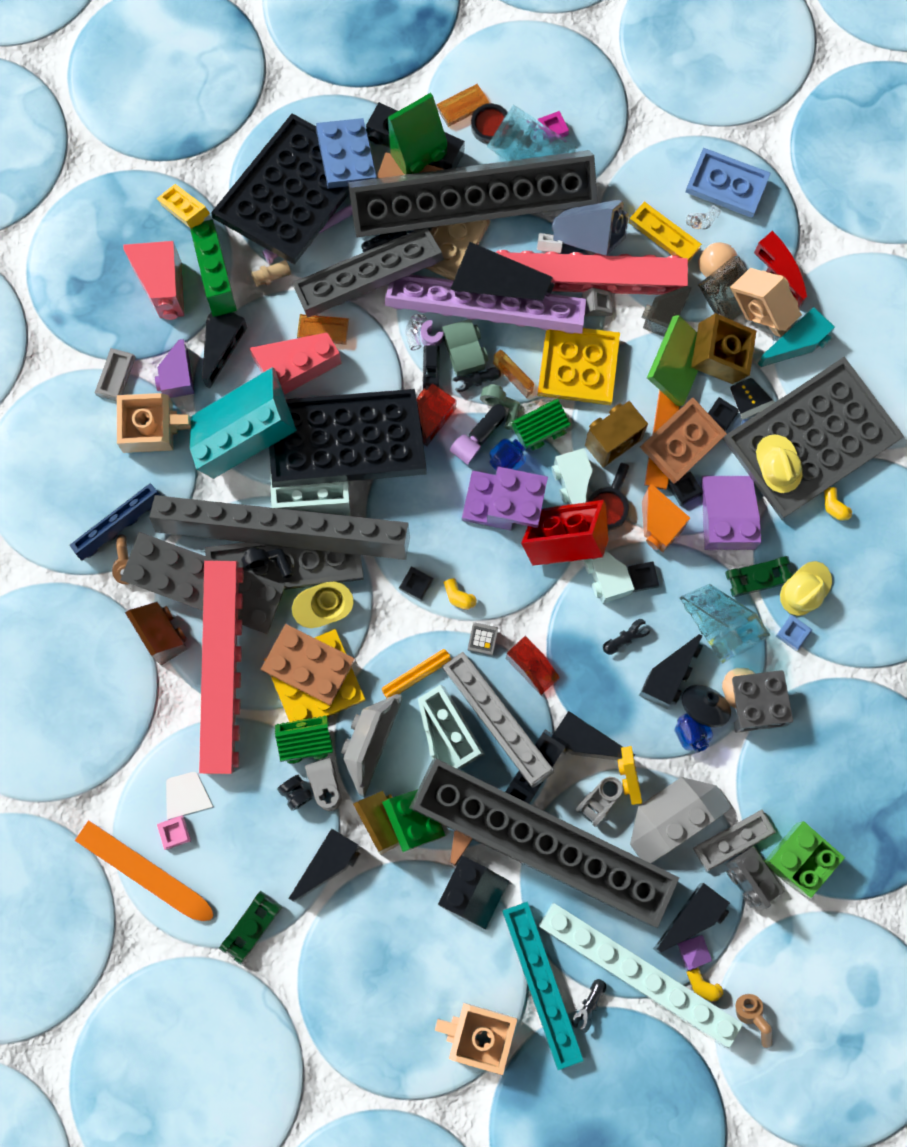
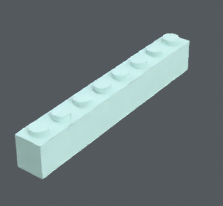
(640, 975)

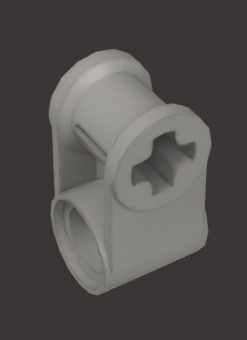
(323, 780)
(599, 801)

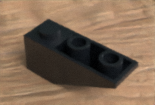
(665, 678)

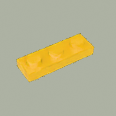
(183, 206)
(664, 232)

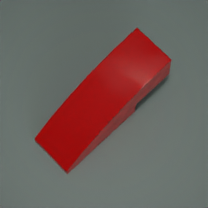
(781, 262)

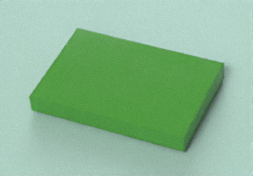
(673, 363)

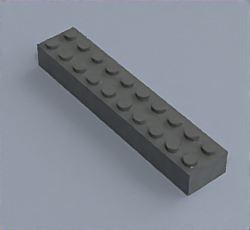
(473, 193)
(544, 843)

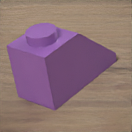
(175, 372)

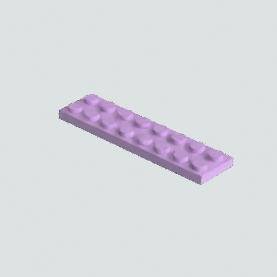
(435, 296)

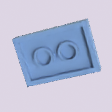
(345, 152)
(727, 182)

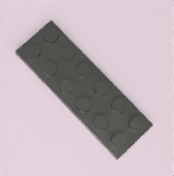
(367, 271)
(307, 565)
(180, 576)

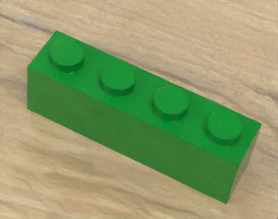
(213, 268)

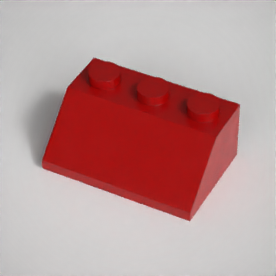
(568, 534)

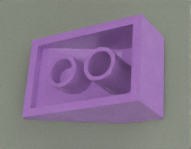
(730, 513)

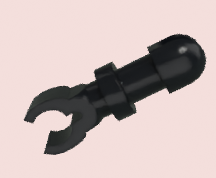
(367, 245)
(477, 378)
(612, 646)
(597, 989)

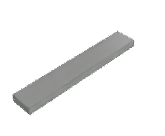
(498, 720)

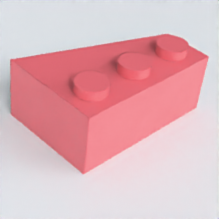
(298, 359)

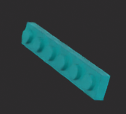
(542, 986)

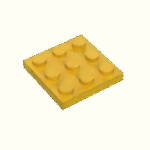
(579, 365)
(303, 706)

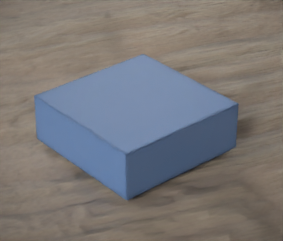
(794, 633)

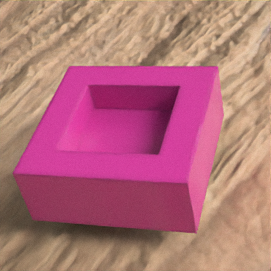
(555, 123)

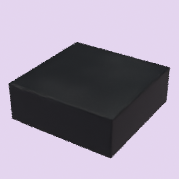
(723, 413)
(685, 489)
(643, 576)
(416, 583)

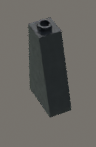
(495, 274)

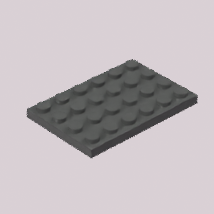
(831, 425)

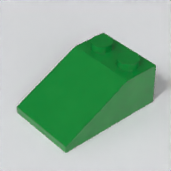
(417, 135)

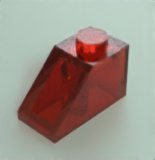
(434, 411)
(532, 665)

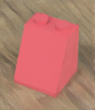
(160, 275)

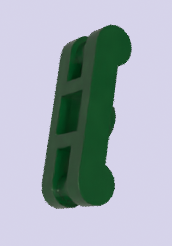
(759, 576)
(250, 927)

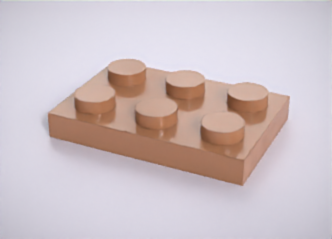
(683, 440)
(307, 664)

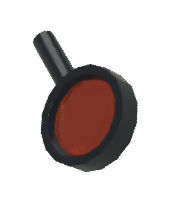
(486, 121)
(616, 502)

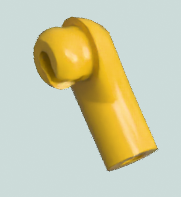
(835, 507)
(459, 598)
(704, 989)

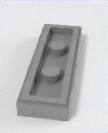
(734, 840)

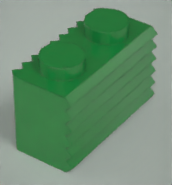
(541, 424)
(303, 739)

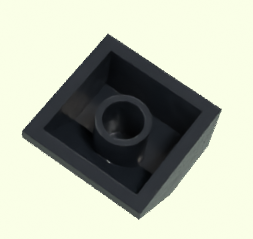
(473, 892)

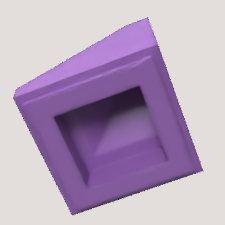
(694, 952)

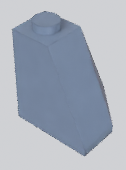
(592, 227)

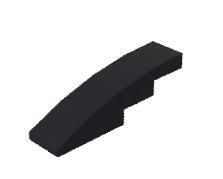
(551, 748)

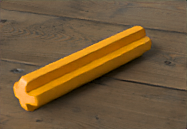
(416, 674)

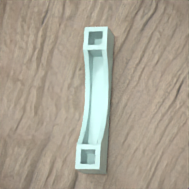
(609, 574)

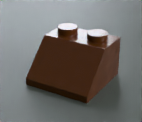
(157, 631)

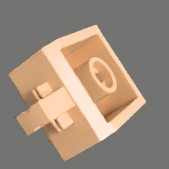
(766, 300)
(156, 434)
(466, 1047)

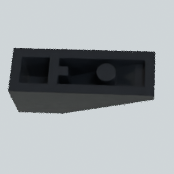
(221, 338)
(586, 740)
(330, 860)
(698, 914)

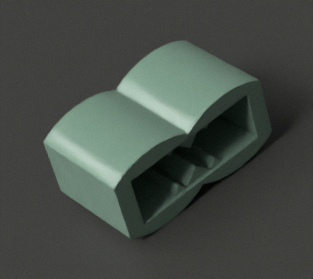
(464, 348)

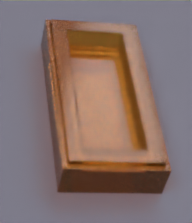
(461, 105)
(335, 327)
(513, 373)

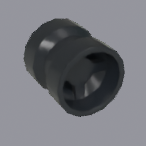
(299, 795)

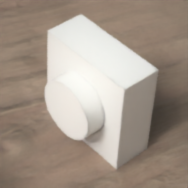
(546, 243)

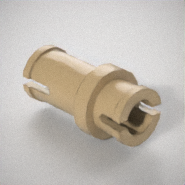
(270, 273)

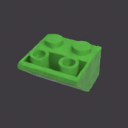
(804, 859)

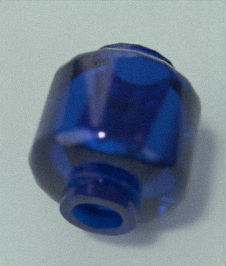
(507, 455)
(692, 734)

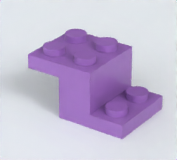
(504, 498)

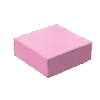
(173, 832)

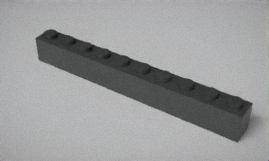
(280, 527)

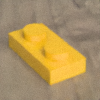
(628, 768)

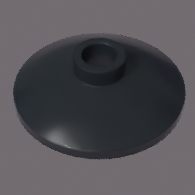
(706, 706)

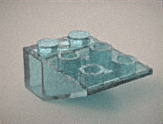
(525, 137)
(724, 622)

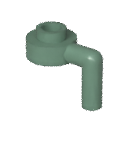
(495, 395)

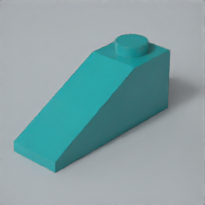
(803, 338)

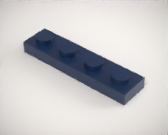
(116, 521)

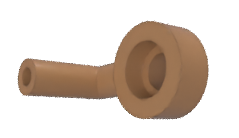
(120, 563)
(754, 1016)

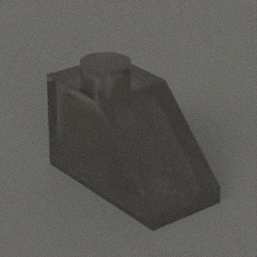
(662, 310)

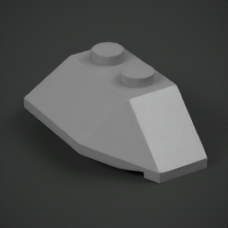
(368, 740)
(675, 816)

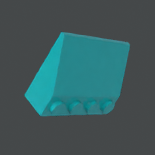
(240, 425)

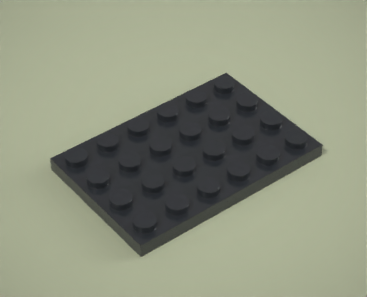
(283, 193)
(350, 439)

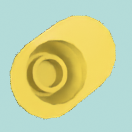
(779, 463)
(806, 588)
(322, 604)

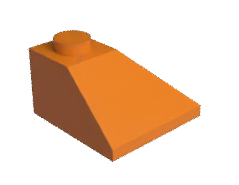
(661, 519)

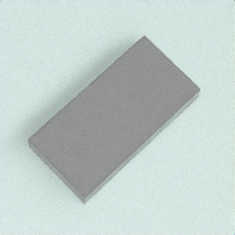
(115, 374)

